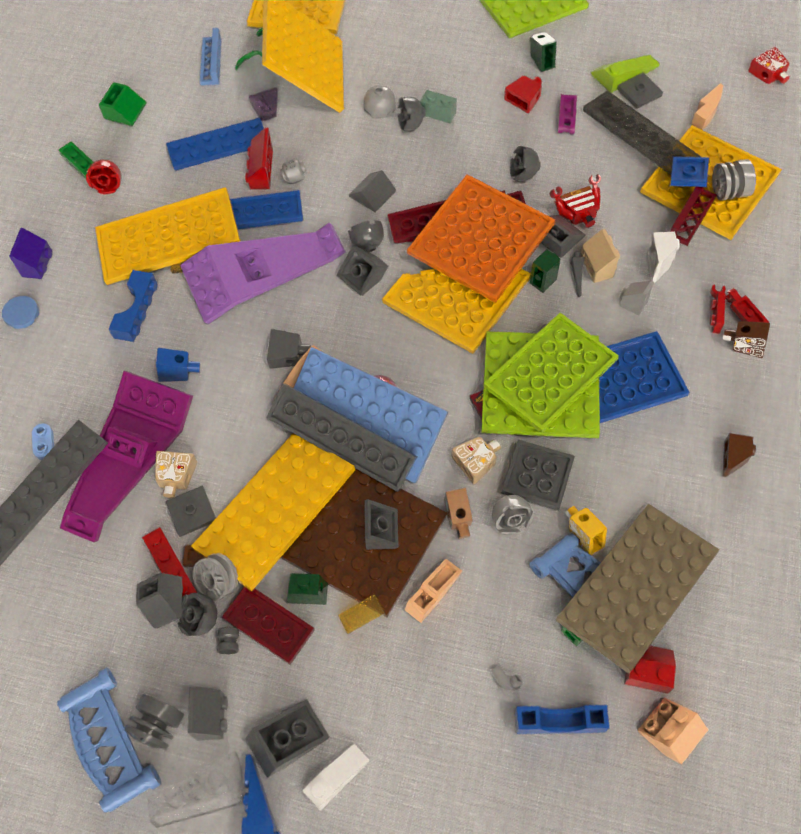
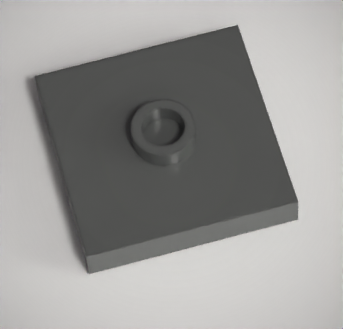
(640, 90)
(191, 511)

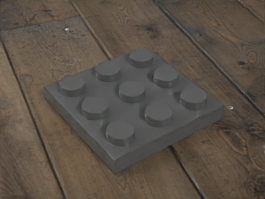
(538, 474)

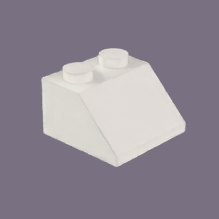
(661, 253)

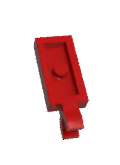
(744, 307)
(718, 308)

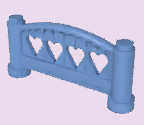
(557, 560)
(134, 778)

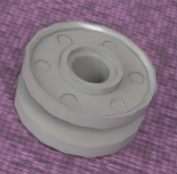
(215, 576)

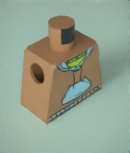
(458, 504)

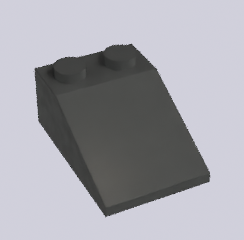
(286, 738)

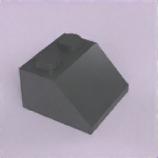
(207, 713)

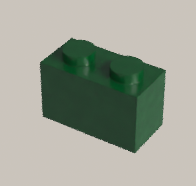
(544, 270)

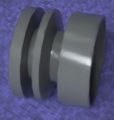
(154, 722)

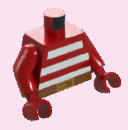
(580, 204)

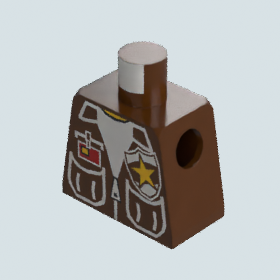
(749, 337)

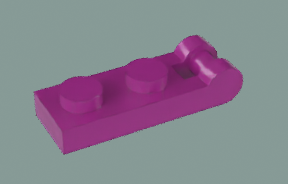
(567, 113)

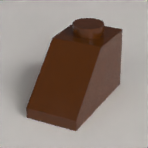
(737, 452)

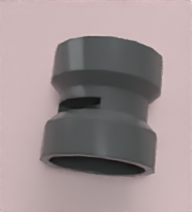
(228, 640)

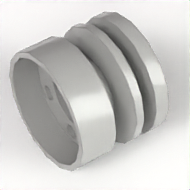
(734, 179)

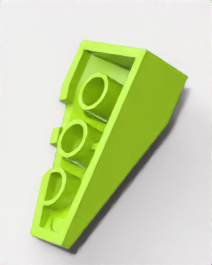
(616, 73)

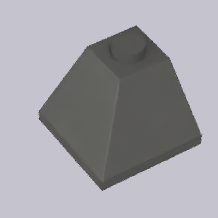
(361, 270)

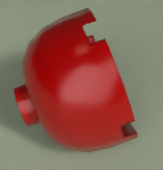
(104, 176)

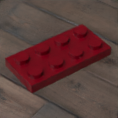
(268, 624)

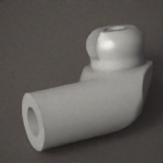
(505, 681)

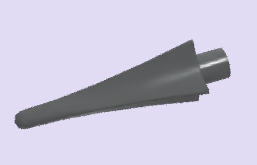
(577, 267)

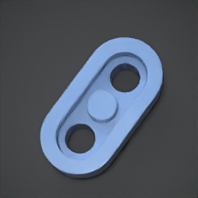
(44, 439)

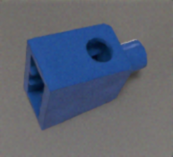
(174, 365)

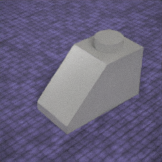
(636, 296)

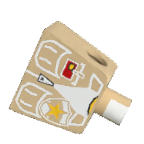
(476, 457)
(174, 471)

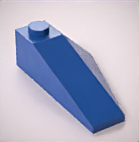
(256, 805)

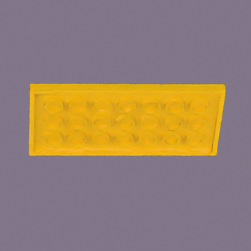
(165, 235)
(274, 508)

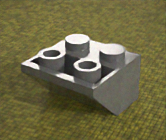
(562, 236)
(160, 599)

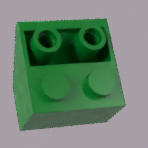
(121, 104)

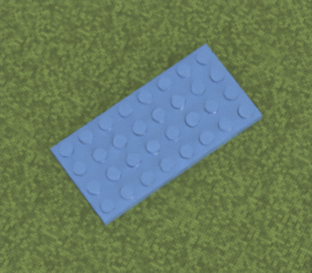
(374, 405)

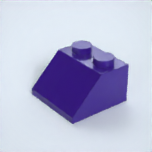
(30, 254)

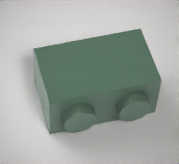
(439, 106)

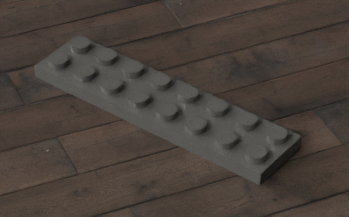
(341, 436)
(46, 485)

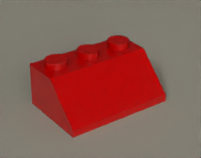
(260, 161)

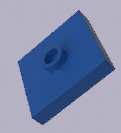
(689, 171)

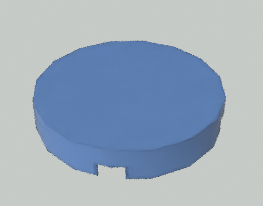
(20, 312)

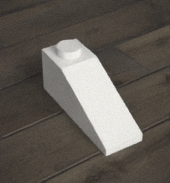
(335, 777)

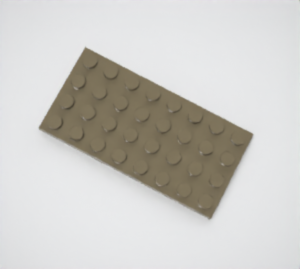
(637, 587)

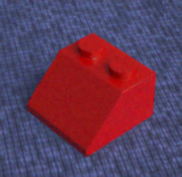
(654, 670)

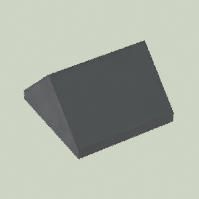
(373, 191)
(380, 526)

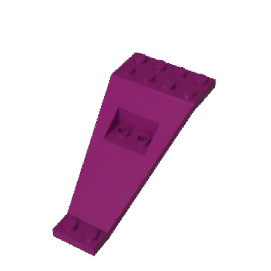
(142, 417)

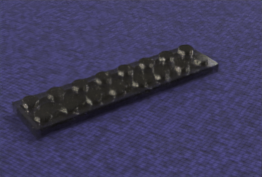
(637, 130)

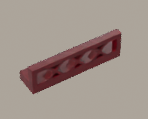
(688, 209)

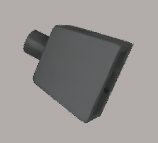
(285, 349)

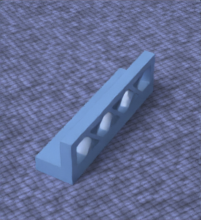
(214, 60)

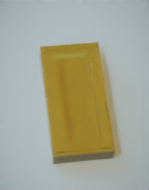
(361, 614)

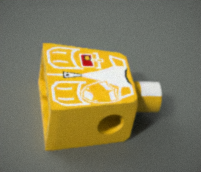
(587, 529)

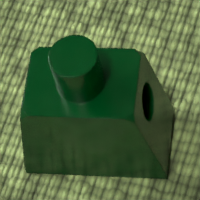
(543, 51)
(306, 589)

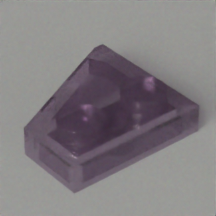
(265, 103)

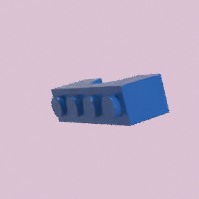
(127, 324)
(561, 721)

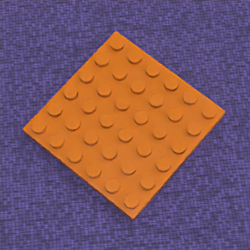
(481, 237)

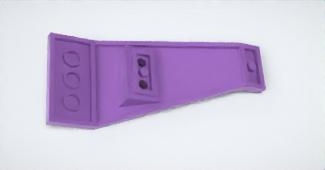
(225, 275)

